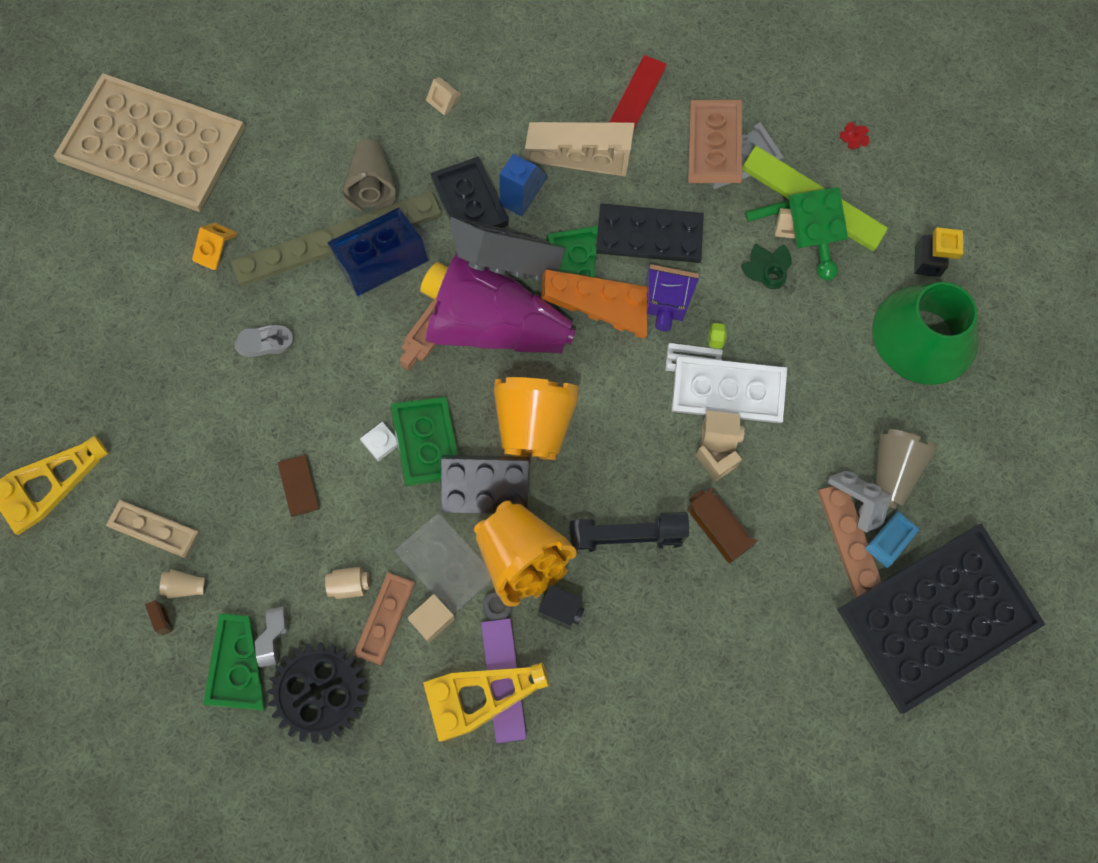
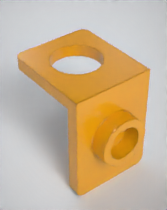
(210, 244)

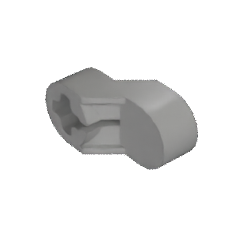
(263, 341)
(267, 642)

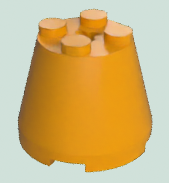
(534, 415)
(521, 553)

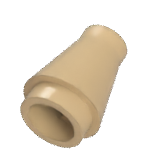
(180, 584)

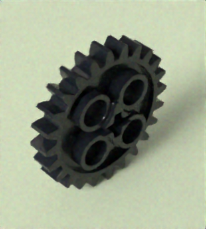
(329, 717)

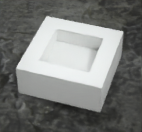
(379, 441)

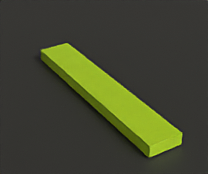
(789, 182)

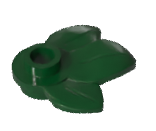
(765, 263)

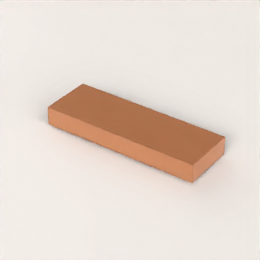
(384, 619)

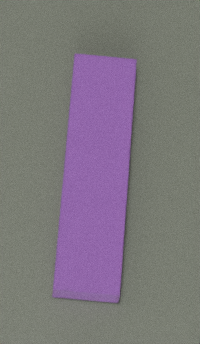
(501, 655)

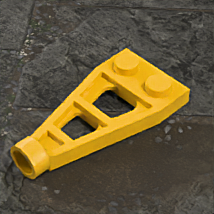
(16, 503)
(447, 706)

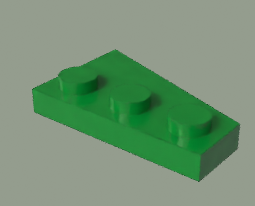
(233, 668)

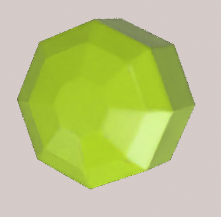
(717, 336)

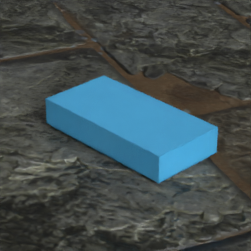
(892, 539)

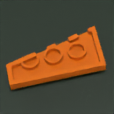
(607, 300)

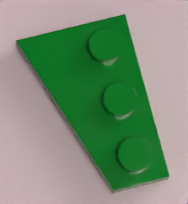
(579, 250)

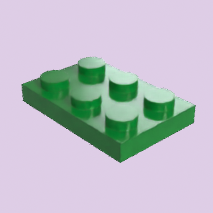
(422, 437)

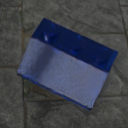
(378, 251)

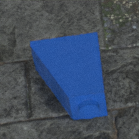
(520, 184)

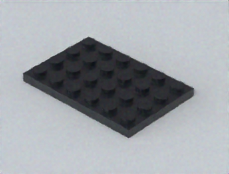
(940, 618)

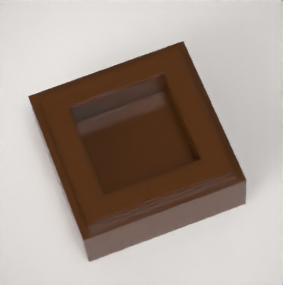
(159, 617)

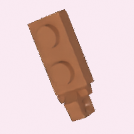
(414, 344)

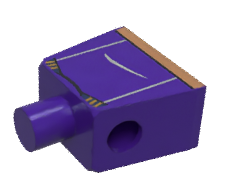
(669, 294)

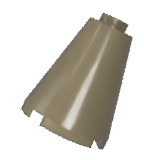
(369, 178)
(901, 463)

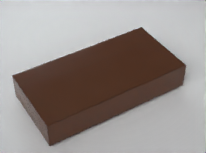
(298, 486)

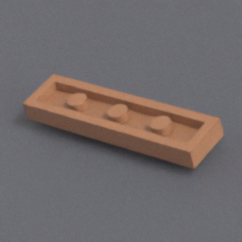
(849, 539)

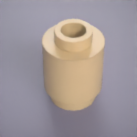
(347, 583)

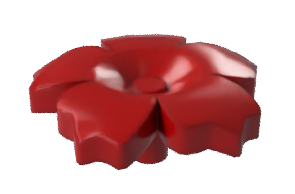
(855, 136)

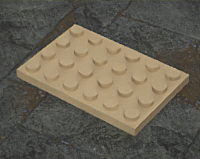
(150, 142)

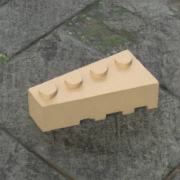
(581, 145)

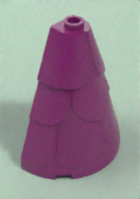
(494, 313)

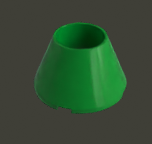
(916, 349)

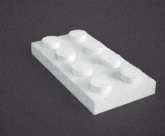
(729, 387)

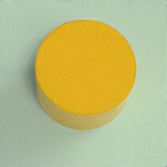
(433, 280)

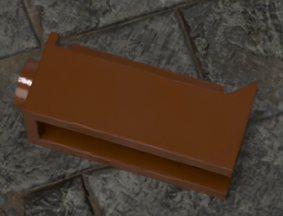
(719, 525)

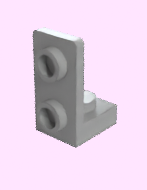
(875, 500)

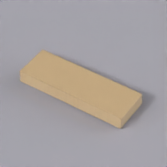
(152, 529)

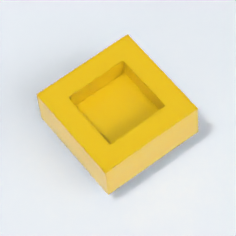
(948, 243)

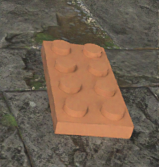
(715, 141)

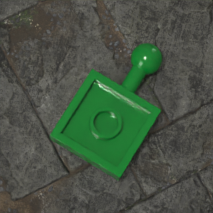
(818, 221)

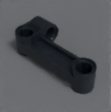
(668, 530)

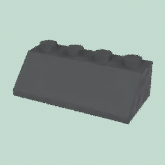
(504, 249)

